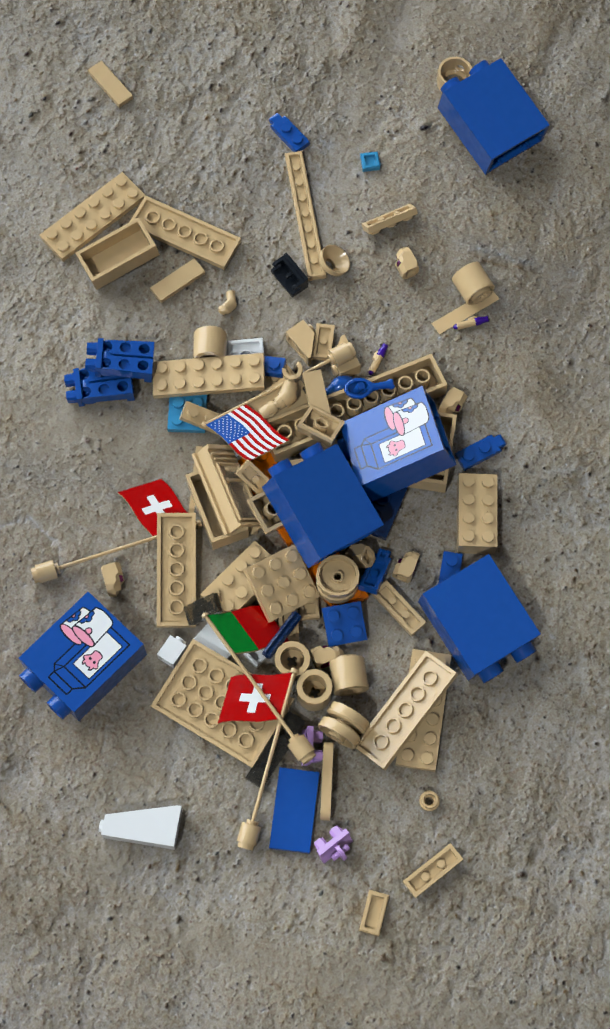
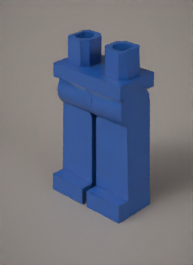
(121, 358)
(97, 389)

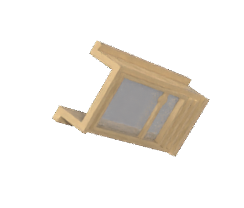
(225, 489)

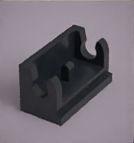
(289, 275)

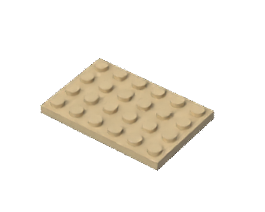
(195, 701)

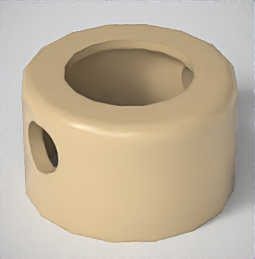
(450, 67)

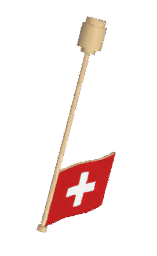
(145, 503)
(247, 705)

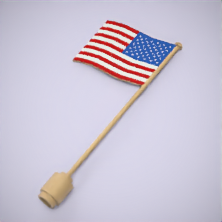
(250, 432)

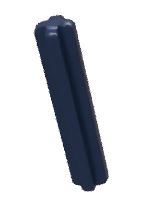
(281, 635)

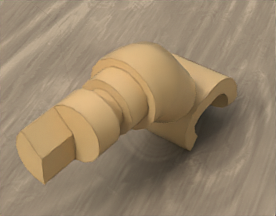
(286, 396)

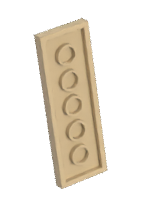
(92, 216)
(187, 233)
(209, 375)
(175, 568)
(406, 710)
(423, 746)

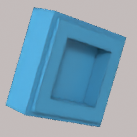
(370, 161)

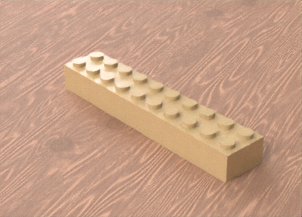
(406, 378)

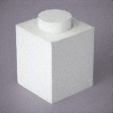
(172, 651)

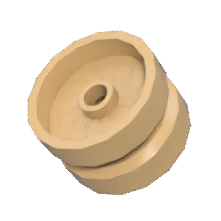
(335, 568)
(343, 725)

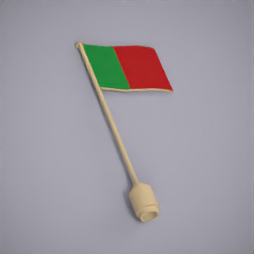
(247, 632)

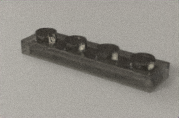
(256, 773)

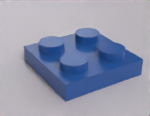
(344, 623)

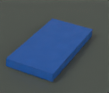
(294, 810)

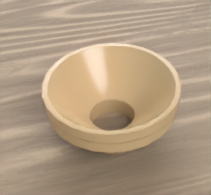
(338, 259)

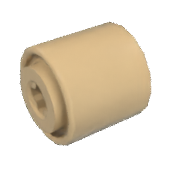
(473, 283)
(209, 342)
(290, 650)
(348, 675)
(318, 681)

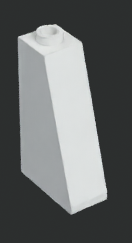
(147, 827)

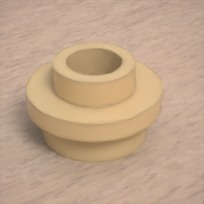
(429, 794)

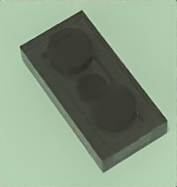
(209, 604)

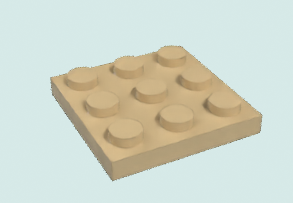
(281, 583)

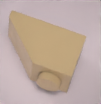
(302, 340)
(349, 368)

